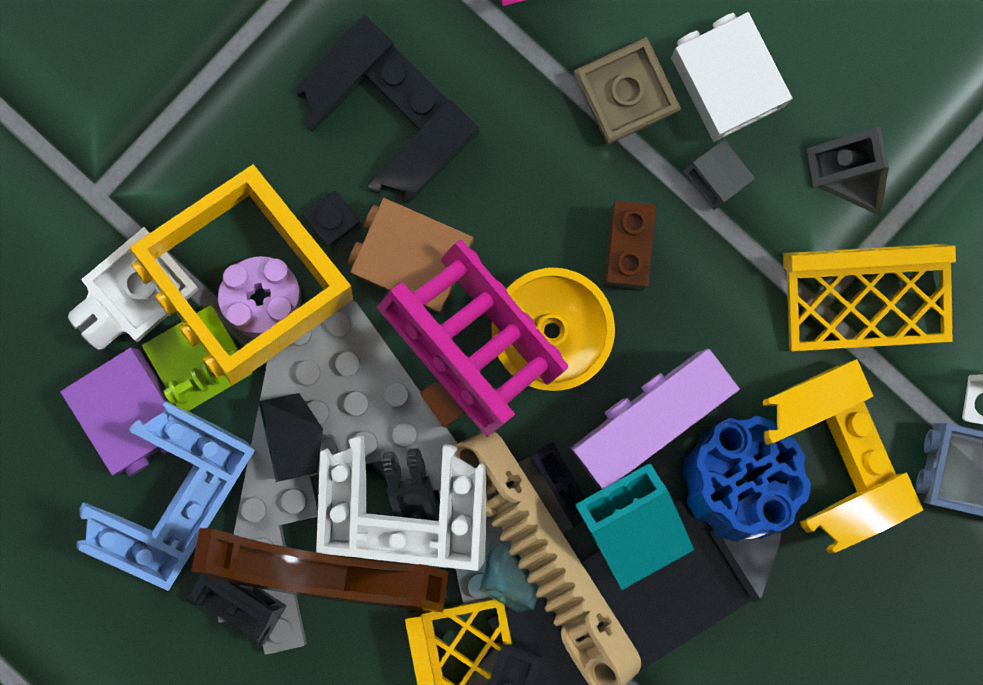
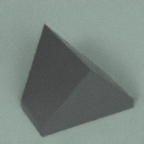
(852, 168)

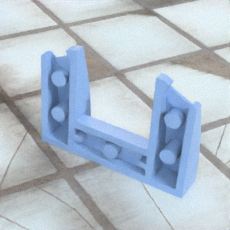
(162, 553)

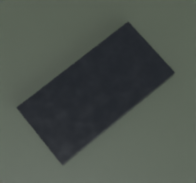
(653, 612)

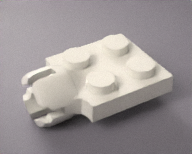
(121, 301)

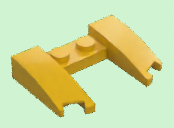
(881, 494)

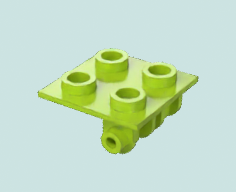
(182, 366)

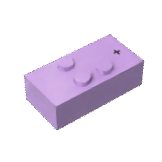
(653, 418)

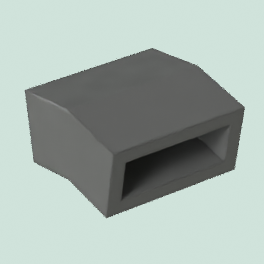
(719, 174)

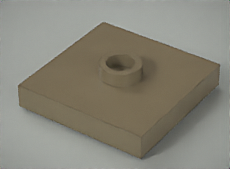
(627, 91)

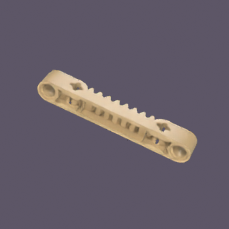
(605, 652)

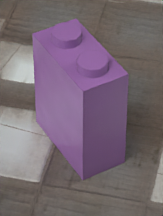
(113, 400)

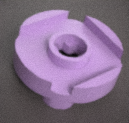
(243, 280)

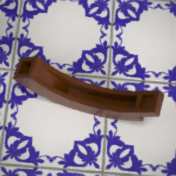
(318, 574)

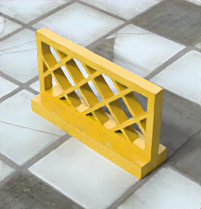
(877, 262)
(424, 642)

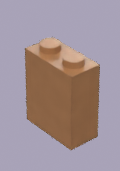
(404, 249)

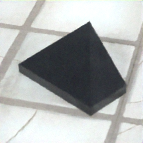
(291, 436)
(752, 561)

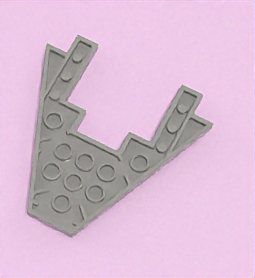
(353, 391)

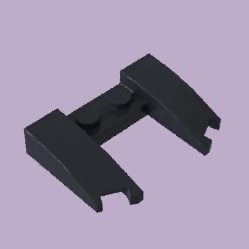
(369, 54)

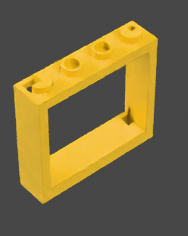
(248, 183)

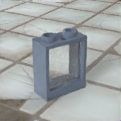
(953, 469)

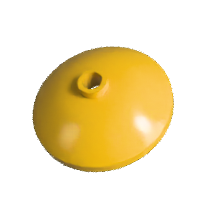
(582, 319)

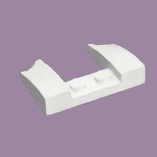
(351, 532)

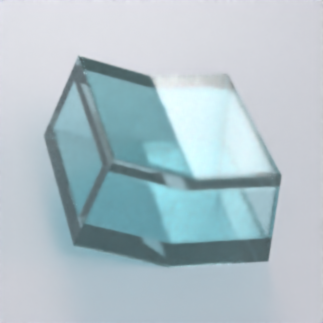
(507, 582)

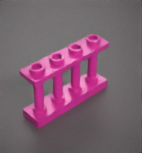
(454, 370)

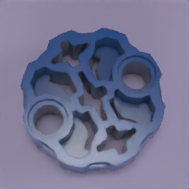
(739, 509)

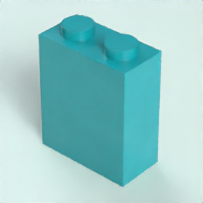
(635, 526)

